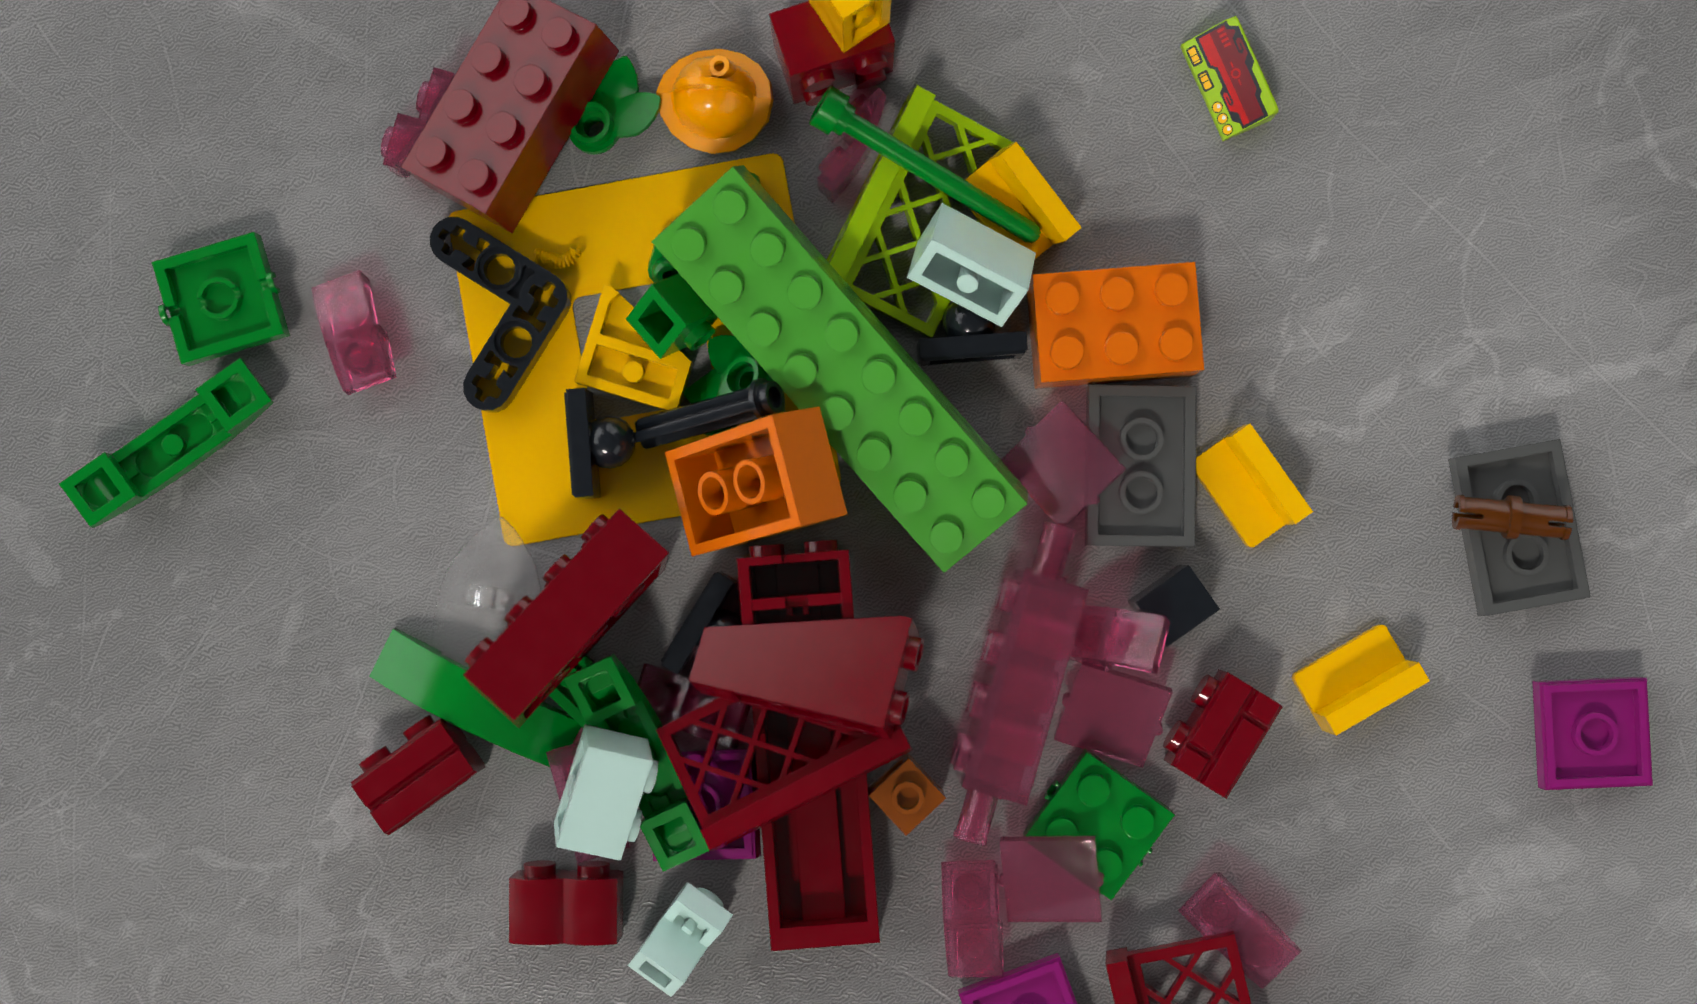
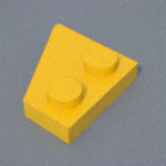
(624, 364)

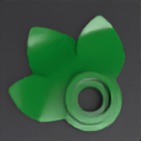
(618, 107)
(732, 371)

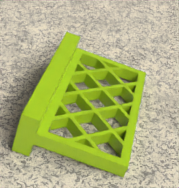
(879, 192)

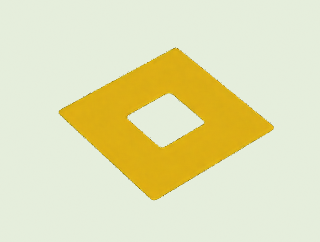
(529, 437)

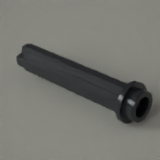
(723, 411)

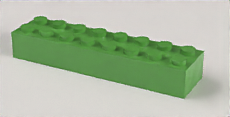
(838, 356)

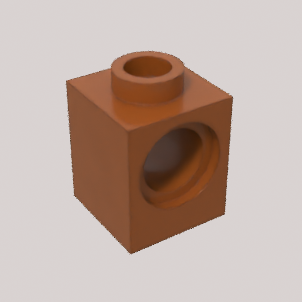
(906, 793)

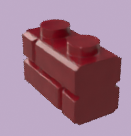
(1220, 731)
(416, 774)

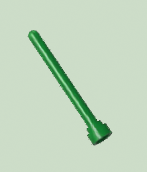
(839, 116)

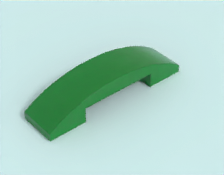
(170, 447)
(439, 687)
(615, 702)

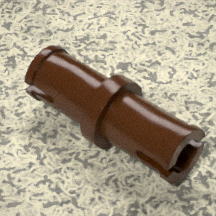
(1512, 517)

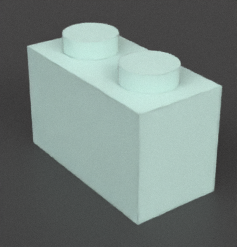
(972, 265)
(604, 793)

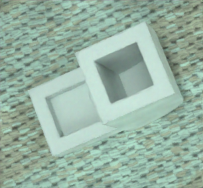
(680, 938)

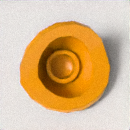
(715, 100)

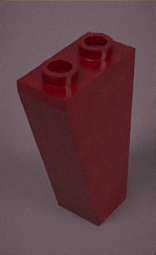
(815, 670)

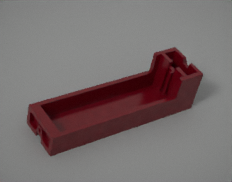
(823, 852)

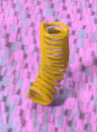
(554, 257)

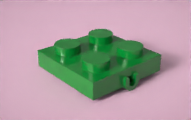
(220, 299)
(1106, 805)

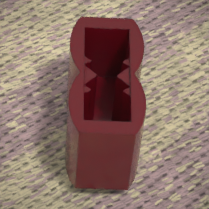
(566, 905)

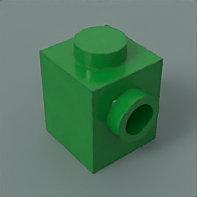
(672, 317)

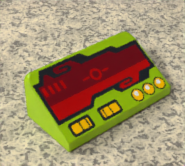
(1230, 79)

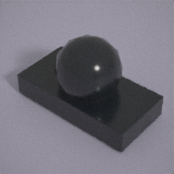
(970, 340)
(593, 443)
(705, 613)

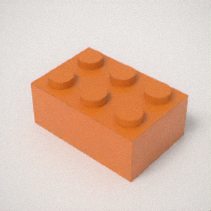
(1115, 325)
(756, 481)

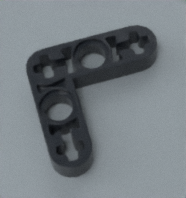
(517, 293)

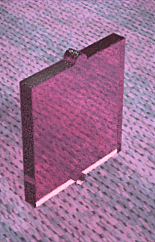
(1063, 464)
(1112, 713)
(1051, 878)

